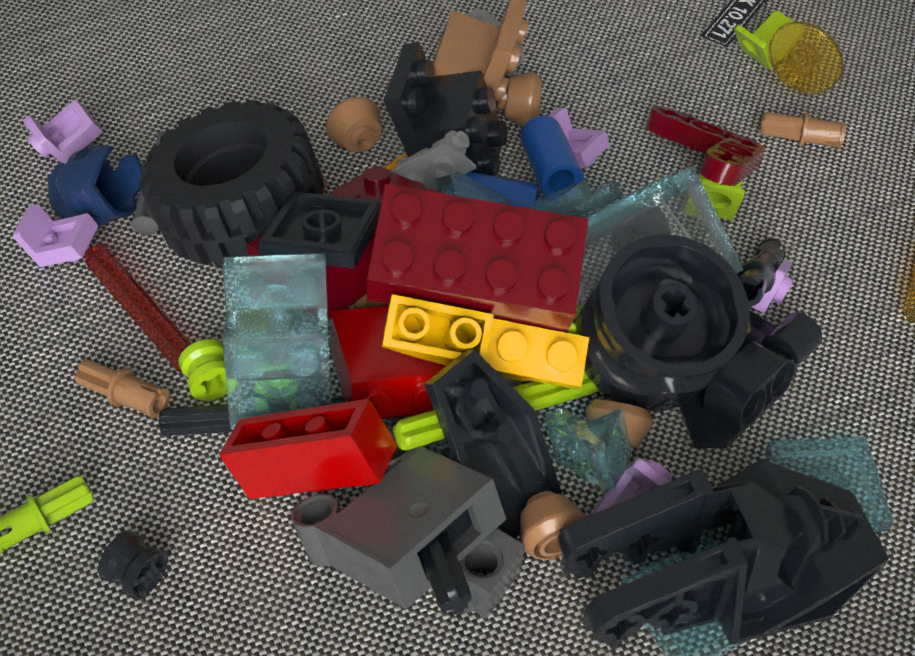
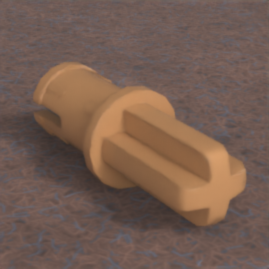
(803, 129)
(122, 388)

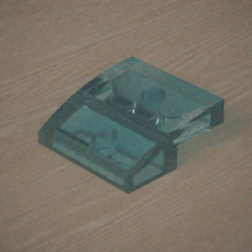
(578, 199)

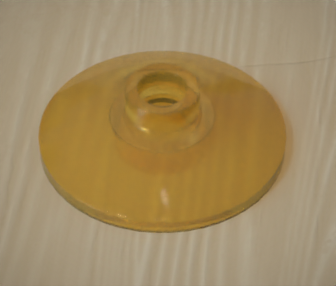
(805, 57)

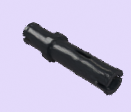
(760, 272)

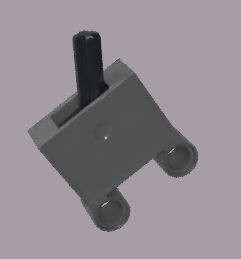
(406, 528)

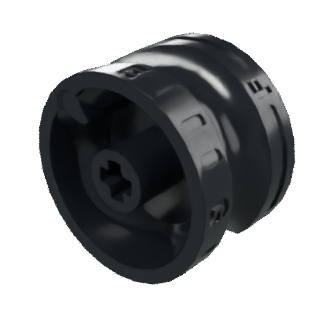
(662, 322)

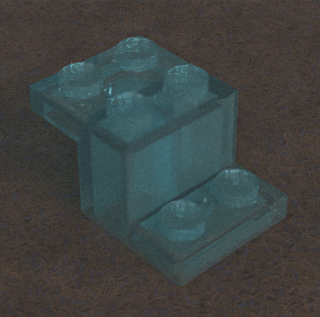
(275, 334)

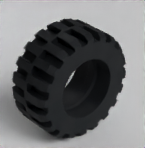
(227, 177)

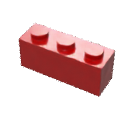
(309, 450)

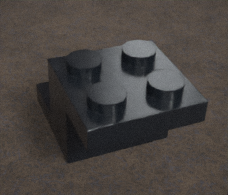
(432, 105)

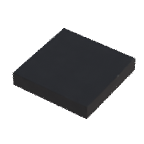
(322, 226)

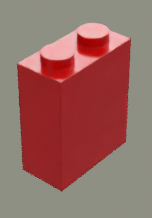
(376, 373)

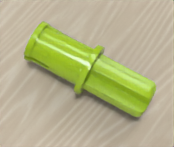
(44, 511)

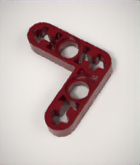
(727, 155)

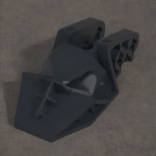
(786, 562)

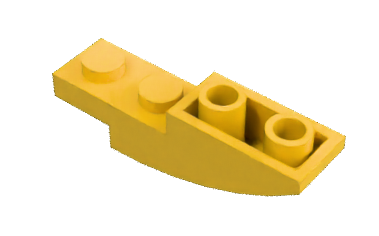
(513, 349)

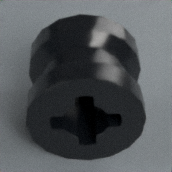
(132, 564)

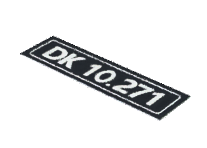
(735, 12)

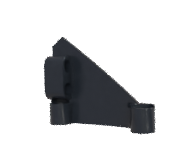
(750, 380)

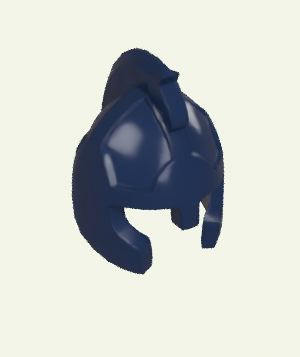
(93, 187)

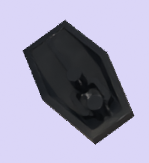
(493, 433)

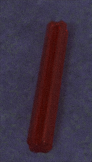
(137, 303)

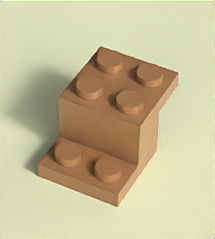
(479, 46)

